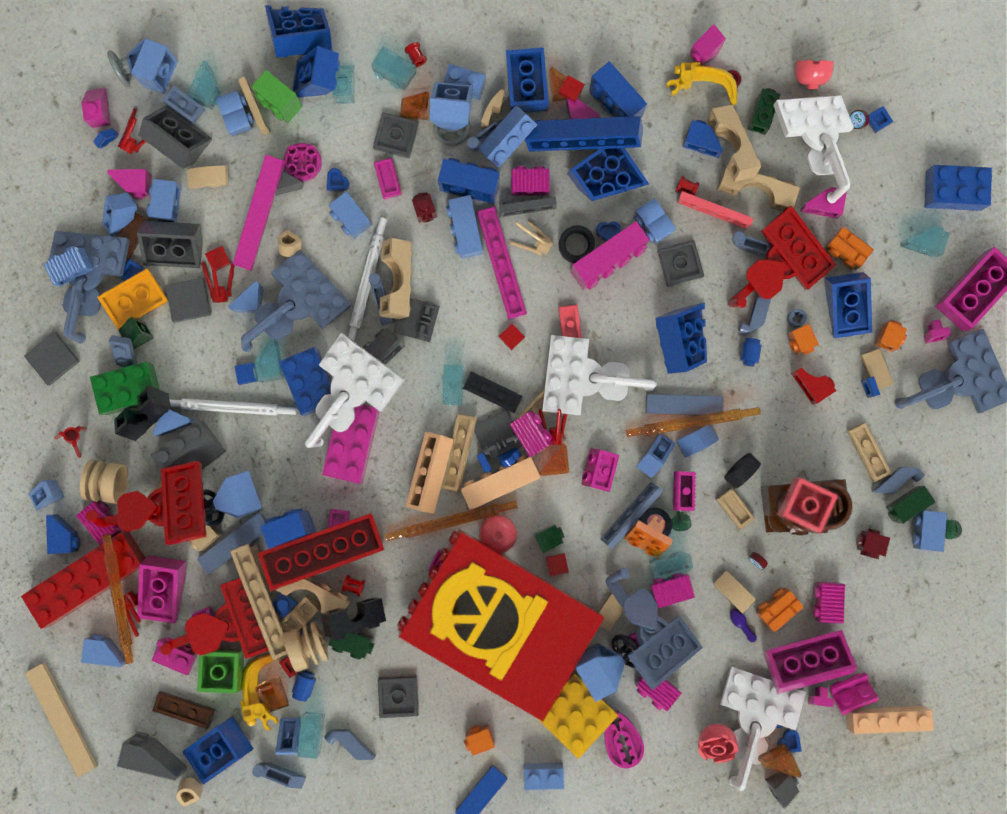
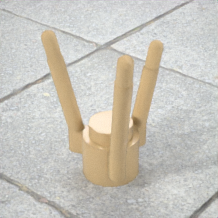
(543, 242)

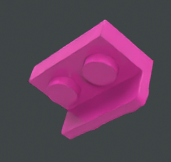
(600, 469)
(180, 659)
(853, 693)

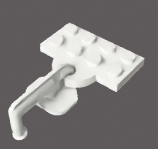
(819, 124)
(569, 377)
(362, 380)
(759, 702)

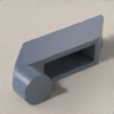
(474, 142)
(750, 244)
(378, 291)
(757, 316)
(897, 479)
(350, 743)
(279, 775)

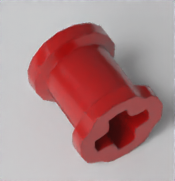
(415, 54)
(687, 186)
(357, 590)

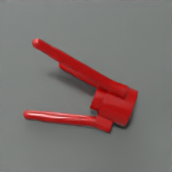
(128, 143)
(218, 293)
(556, 432)
(72, 436)
(131, 604)

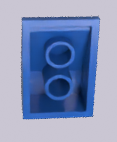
(316, 73)
(849, 304)
(218, 750)

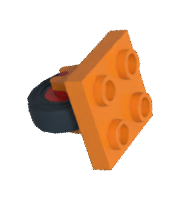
(651, 532)

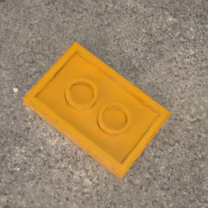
(133, 298)

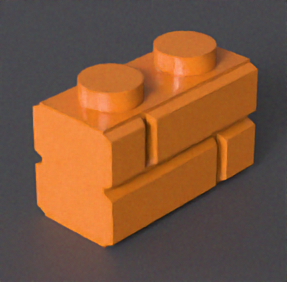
(849, 248)
(779, 609)

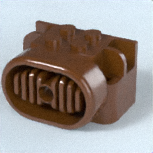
(774, 496)

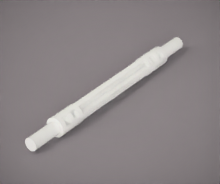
(365, 286)
(235, 407)

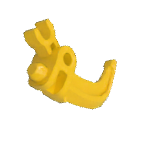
(695, 72)
(250, 702)

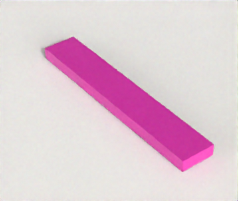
(258, 212)
(501, 262)

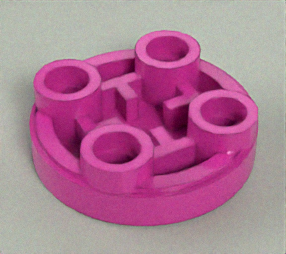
(302, 161)

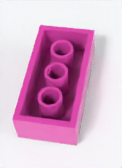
(609, 256)
(976, 290)
(350, 449)
(810, 661)

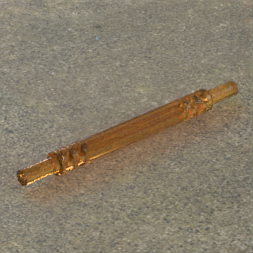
(692, 422)
(450, 521)
(117, 597)

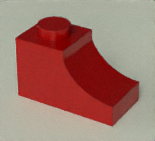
(814, 387)

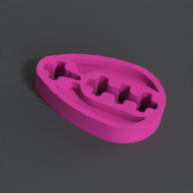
(633, 740)

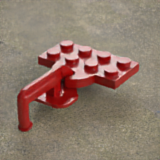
(791, 254)
(178, 507)
(208, 631)

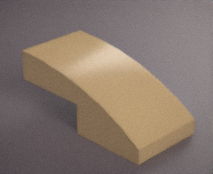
(494, 106)
(207, 176)
(734, 591)
(301, 614)

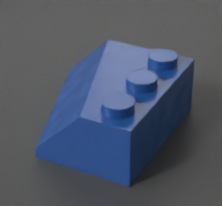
(298, 30)
(607, 174)
(683, 338)

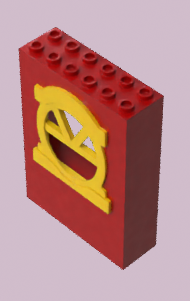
(542, 651)

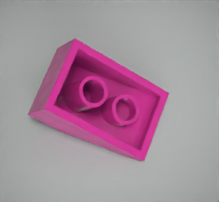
(160, 588)

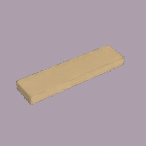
(459, 452)

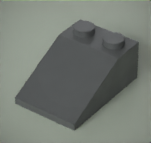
(150, 757)

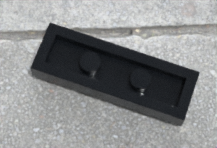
(492, 392)

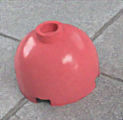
(813, 72)
(498, 533)
(717, 743)

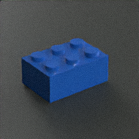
(527, 79)
(616, 93)
(469, 180)
(958, 187)
(306, 379)
(287, 528)

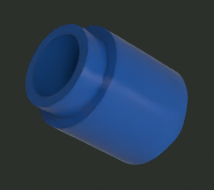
(750, 352)
(303, 685)

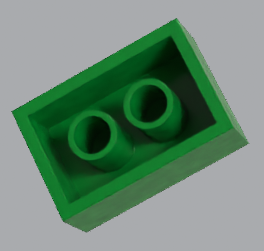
(120, 387)

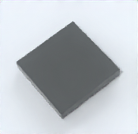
(396, 135)
(680, 263)
(188, 300)
(51, 358)
(398, 696)

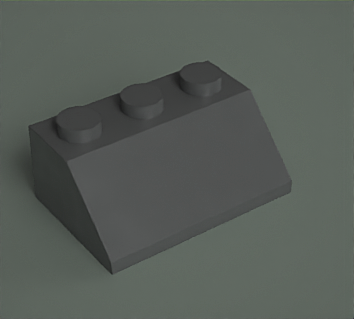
(174, 136)
(170, 244)
(384, 346)
(190, 445)

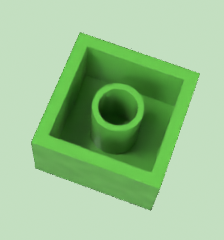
(276, 97)
(221, 671)

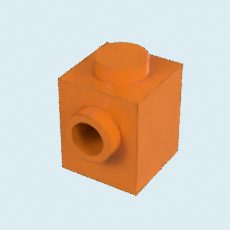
(891, 336)
(803, 340)
(479, 739)

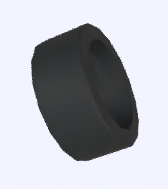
(577, 229)
(742, 470)

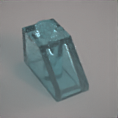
(345, 85)
(204, 87)
(928, 242)
(268, 364)
(453, 384)

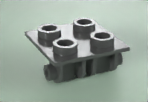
(420, 320)
(496, 435)

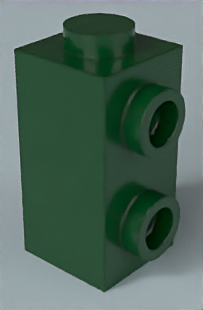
(763, 111)
(910, 504)
(356, 644)

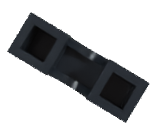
(151, 406)
(369, 614)

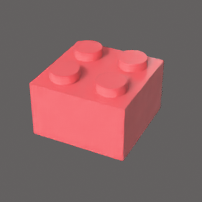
(807, 505)

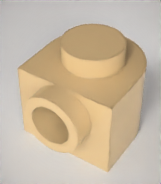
(288, 243)
(188, 791)

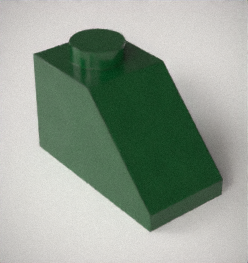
(137, 331)
(549, 538)

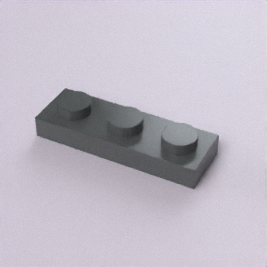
(527, 205)

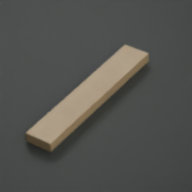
(259, 600)
(61, 719)

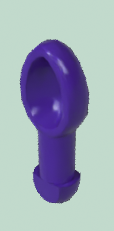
(740, 621)

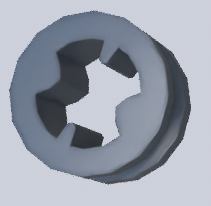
(793, 323)

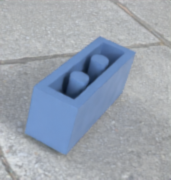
(507, 136)
(464, 227)

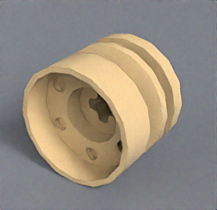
(103, 481)
(305, 646)

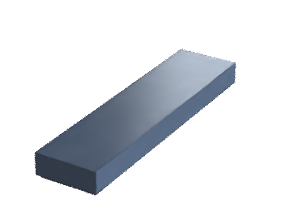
(683, 404)
(631, 515)
(221, 552)

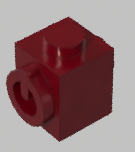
(424, 207)
(872, 543)

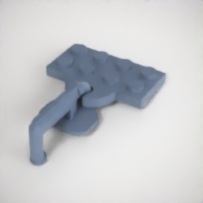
(107, 258)
(307, 291)
(975, 375)
(662, 644)

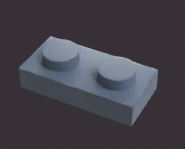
(183, 104)
(122, 351)

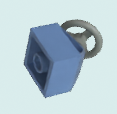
(148, 62)
(451, 111)

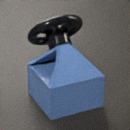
(235, 498)
(603, 667)

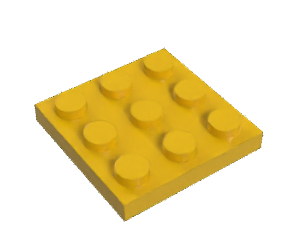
(577, 717)

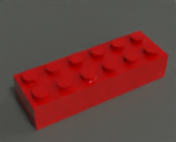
(320, 552)
(81, 581)

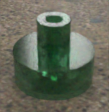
(681, 521)
(953, 529)

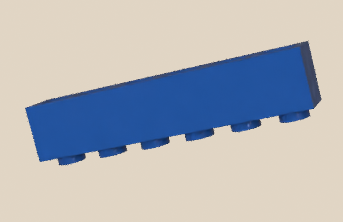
(586, 134)

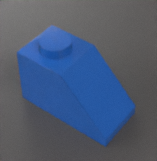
(702, 139)
(60, 536)

